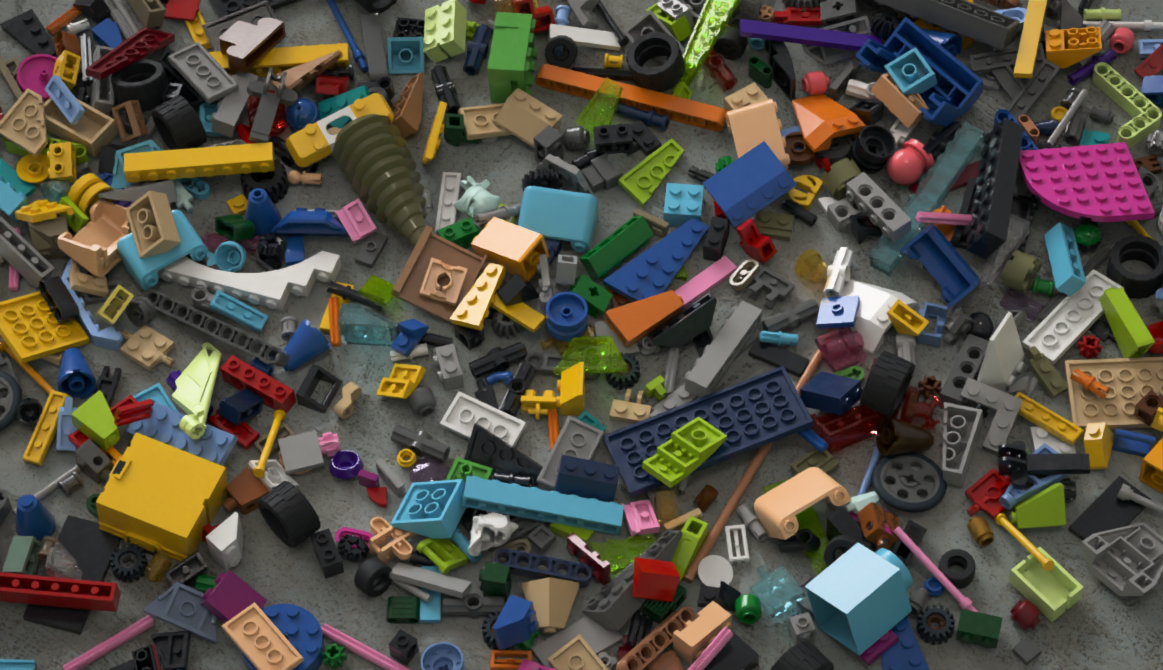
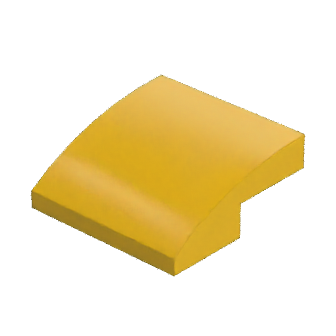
(401, 382)

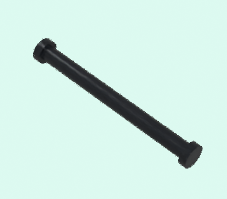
(622, 40)

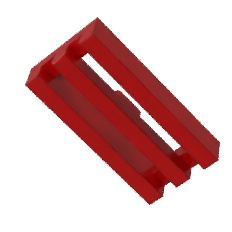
(133, 412)

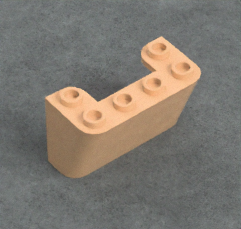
(757, 124)

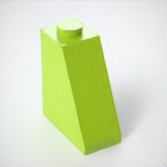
(96, 421)
(1041, 509)

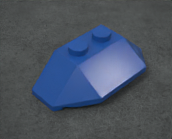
(309, 224)

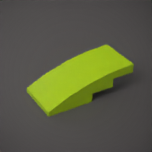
(684, 451)

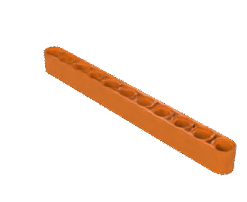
(678, 108)

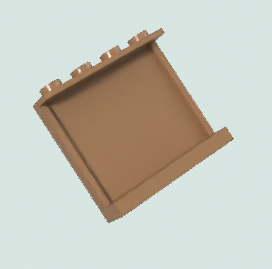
(414, 272)

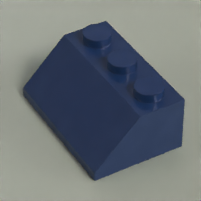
(587, 478)

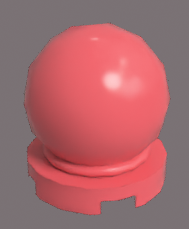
(909, 163)

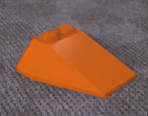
(824, 119)

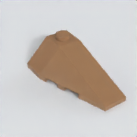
(304, 74)
(408, 108)

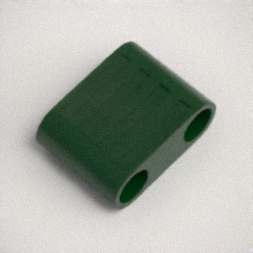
(760, 72)
(403, 609)

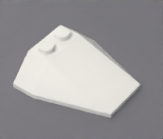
(872, 315)
(1002, 356)

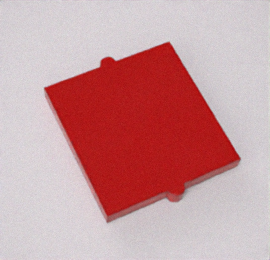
(182, 9)

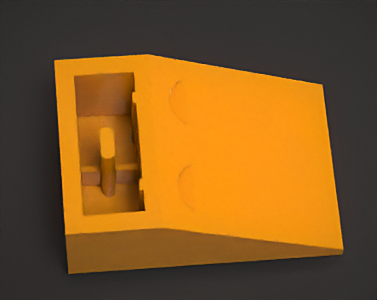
(1072, 45)

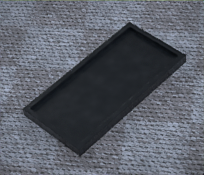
(92, 551)

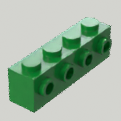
(616, 247)

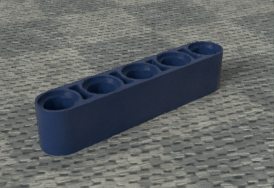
(552, 565)

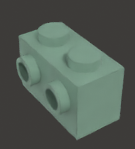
(22, 555)

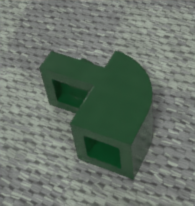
(454, 130)

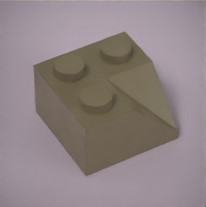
(45, 235)

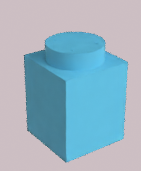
(860, 596)

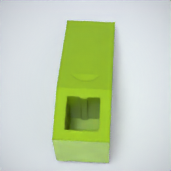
(693, 537)

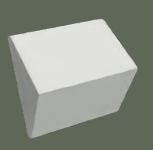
(274, 474)

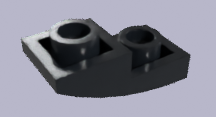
(80, 90)

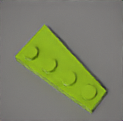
(650, 173)

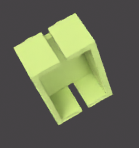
(445, 27)
(1047, 590)

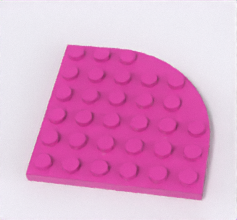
(1087, 182)

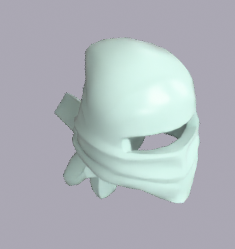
(476, 192)

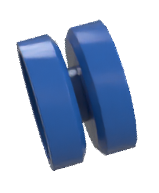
(566, 316)

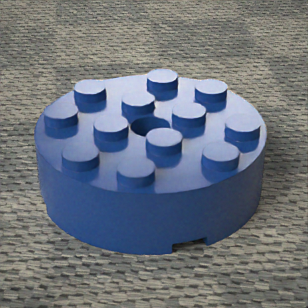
(300, 630)

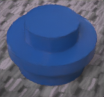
(934, 587)

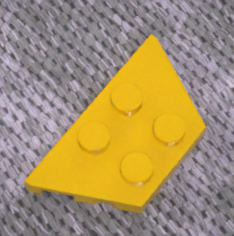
(434, 136)
(42, 210)

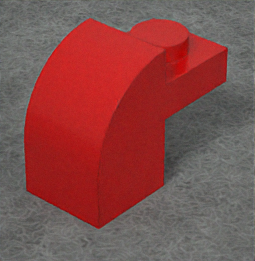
(754, 244)

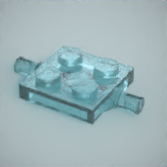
(778, 591)

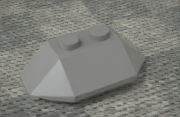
(829, 55)

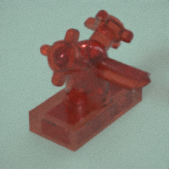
(920, 409)

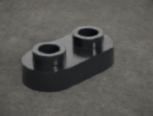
(272, 262)

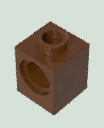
(1146, 413)

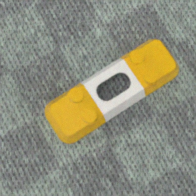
(314, 141)

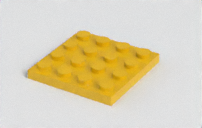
(33, 330)

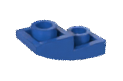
(295, 250)

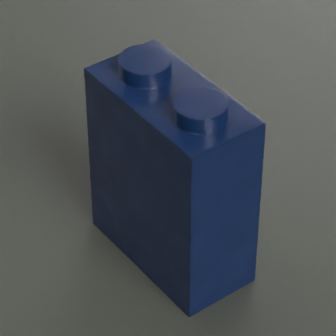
(831, 393)

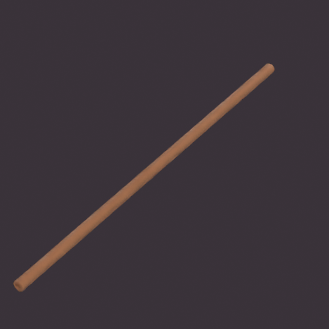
(745, 480)

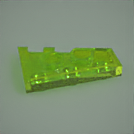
(622, 552)

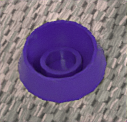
(345, 464)

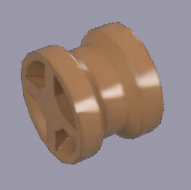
(766, 14)

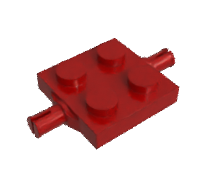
(986, 494)

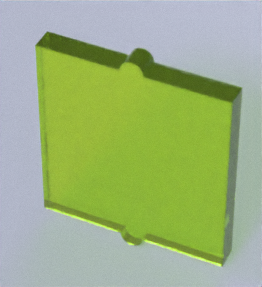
(377, 290)

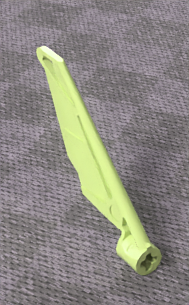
(196, 390)

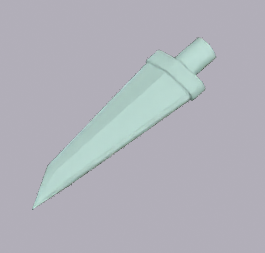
(183, 196)
(860, 501)

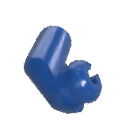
(498, 376)

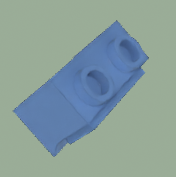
(936, 312)

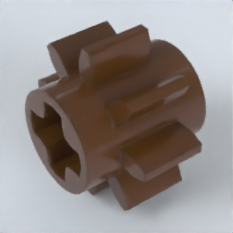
(929, 386)

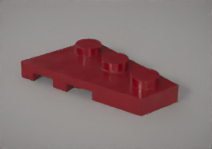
(600, 570)

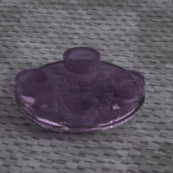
(428, 470)

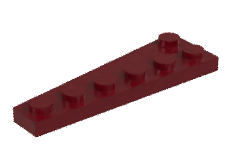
(131, 50)

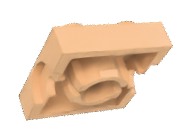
(449, 293)

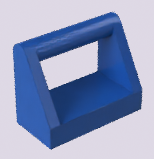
(1133, 443)

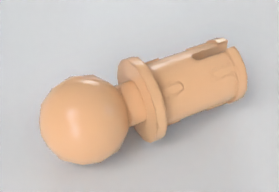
(294, 177)

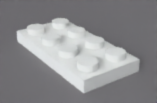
(467, 411)

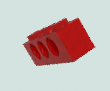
(243, 376)

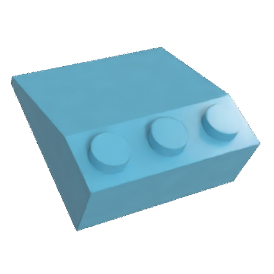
(431, 508)

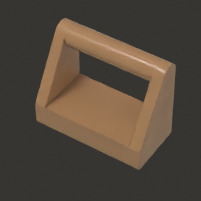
(136, 120)

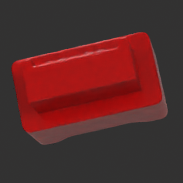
(331, 85)

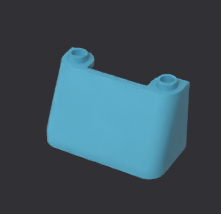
(560, 215)
(145, 269)

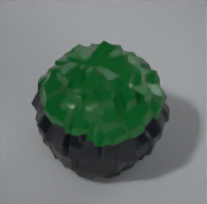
(1087, 236)

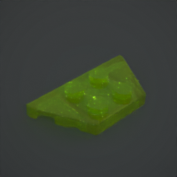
(596, 352)

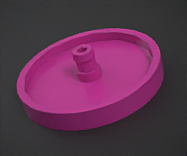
(36, 73)

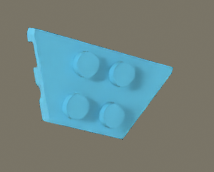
(119, 180)

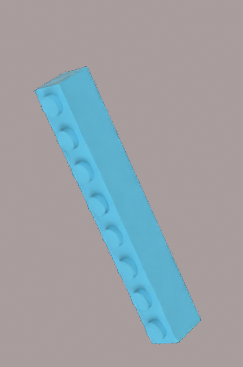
(542, 505)

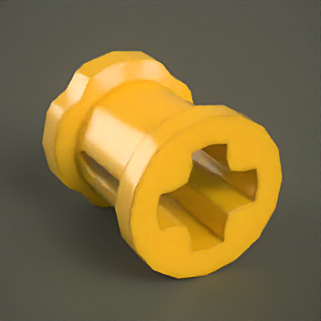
(617, 61)

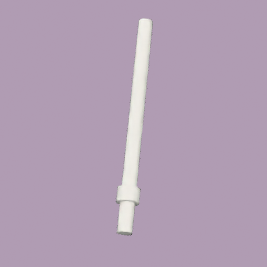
(1147, 25)

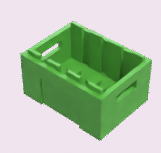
(511, 55)

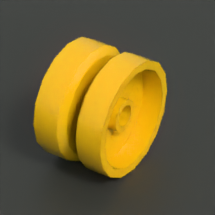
(85, 191)

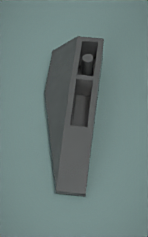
(615, 600)

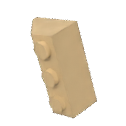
(526, 116)
(152, 224)

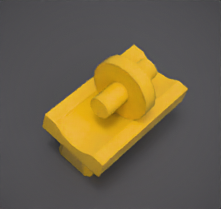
(538, 404)

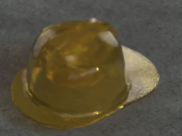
(811, 266)

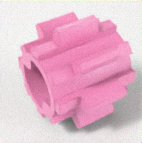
(329, 444)

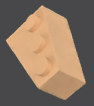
(902, 105)

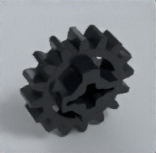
(542, 178)

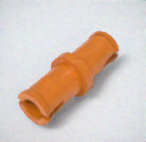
(1090, 383)

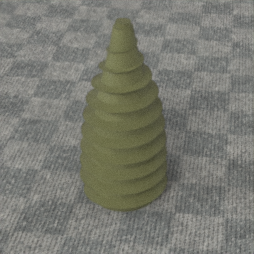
(382, 173)

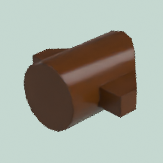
(705, 498)

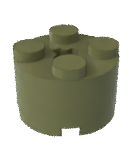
(840, 174)
(1021, 271)

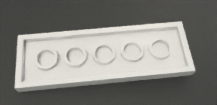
(1070, 318)

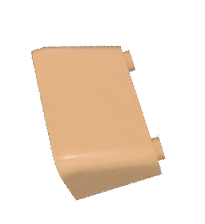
(97, 242)
(781, 504)

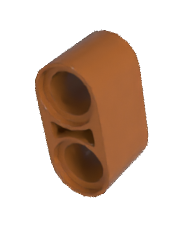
(66, 41)

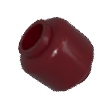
(1025, 614)

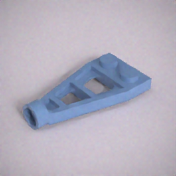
(1009, 501)

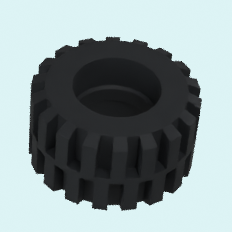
(275, 188)

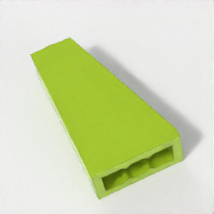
(1126, 323)

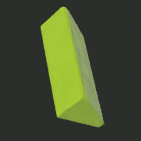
(564, 531)

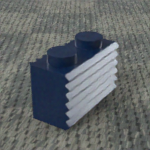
(240, 406)

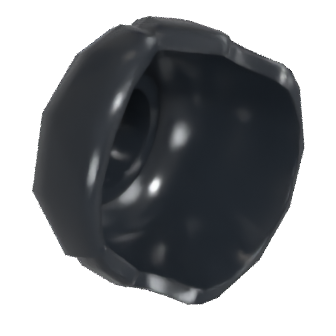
(981, 326)

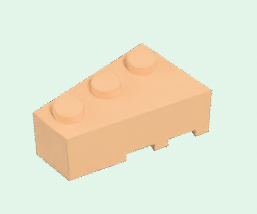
(701, 632)

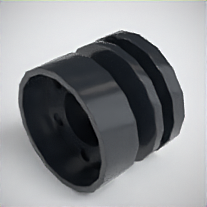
(872, 148)

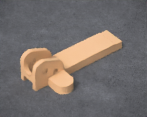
(383, 534)

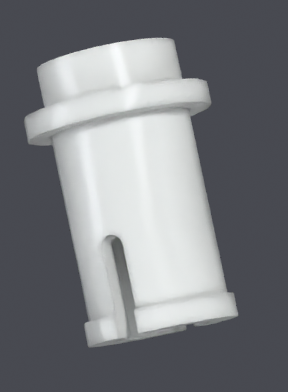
(78, 26)

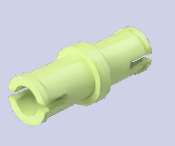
(1102, 14)

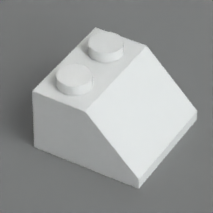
(226, 542)

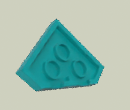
(339, 102)

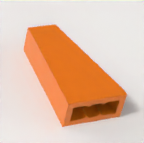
(644, 316)

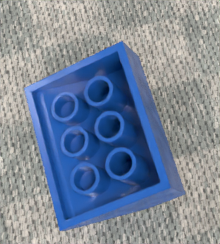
(749, 184)

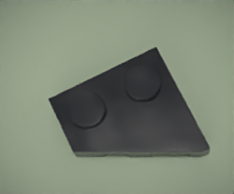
(173, 649)

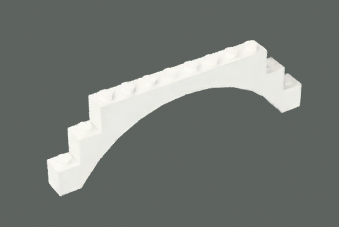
(262, 288)

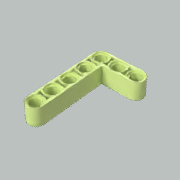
(1144, 113)

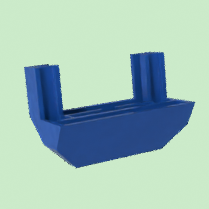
(949, 72)

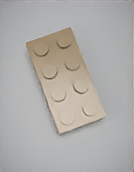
(92, 129)

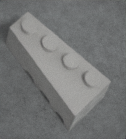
(960, 438)

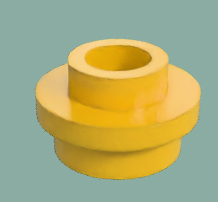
(403, 454)

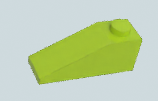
(679, 28)

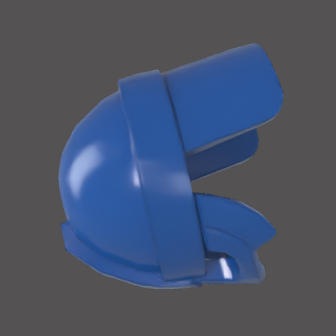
(301, 114)

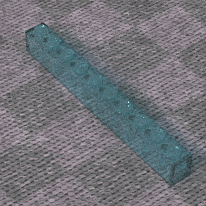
(930, 194)

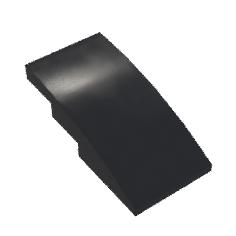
(782, 67)

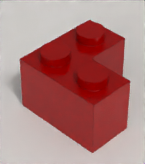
(543, 15)

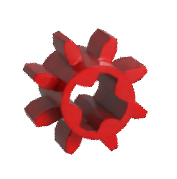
(1089, 346)

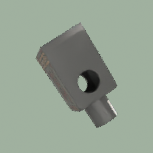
(93, 462)

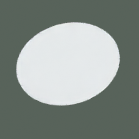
(714, 570)

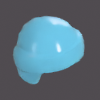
(228, 257)

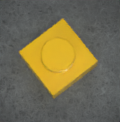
(238, 205)

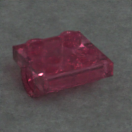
(841, 348)

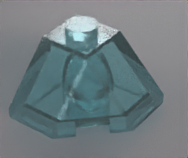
(55, 190)

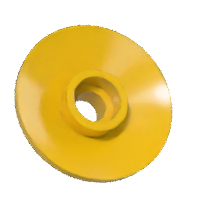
(32, 168)

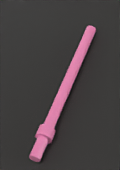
(964, 603)

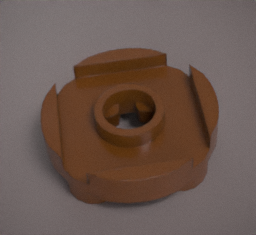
(798, 157)

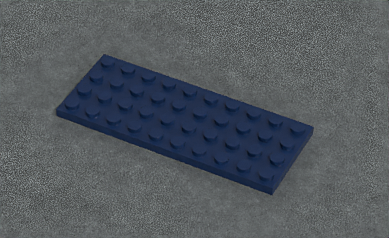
(746, 412)

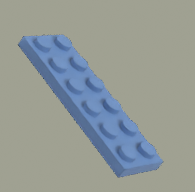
(164, 427)

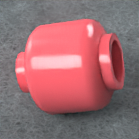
(1122, 40)
(815, 83)

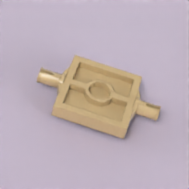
(147, 347)

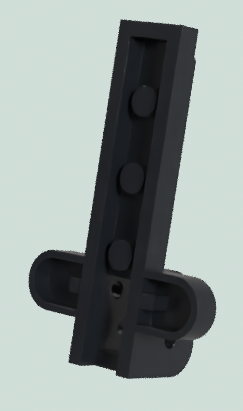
(1018, 464)

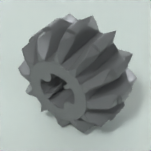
(505, 326)

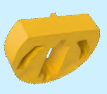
(806, 183)

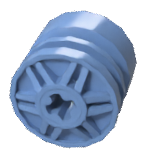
(442, 657)

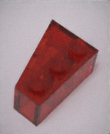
(845, 430)

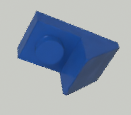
(410, 335)

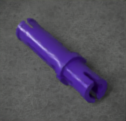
(1088, 69)

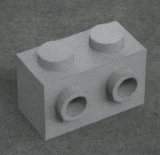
(449, 367)

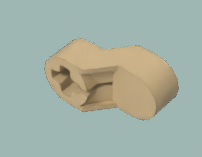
(350, 393)

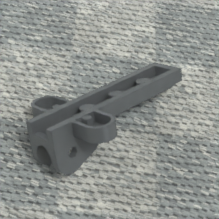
(268, 104)

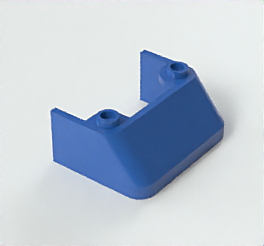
(943, 263)

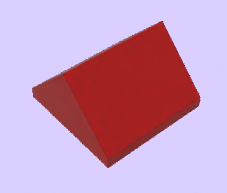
(654, 579)

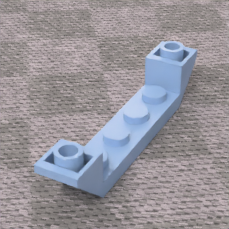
(103, 338)

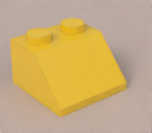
(571, 390)

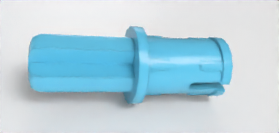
(778, 338)

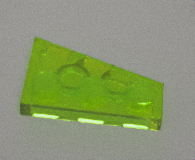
(601, 106)

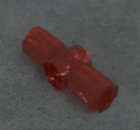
(719, 70)

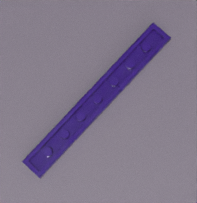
(804, 35)

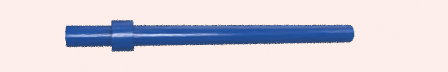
(357, 54)

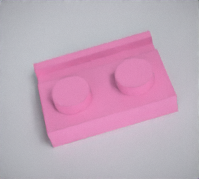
(356, 221)
(640, 518)

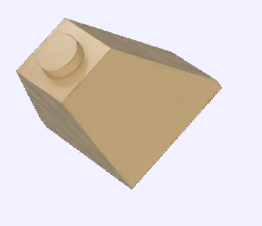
(551, 601)

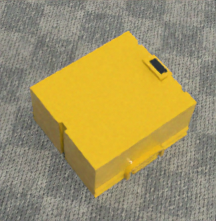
(161, 497)

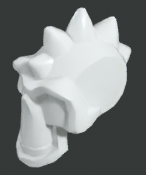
(489, 532)

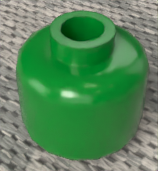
(748, 608)

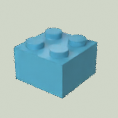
(683, 203)

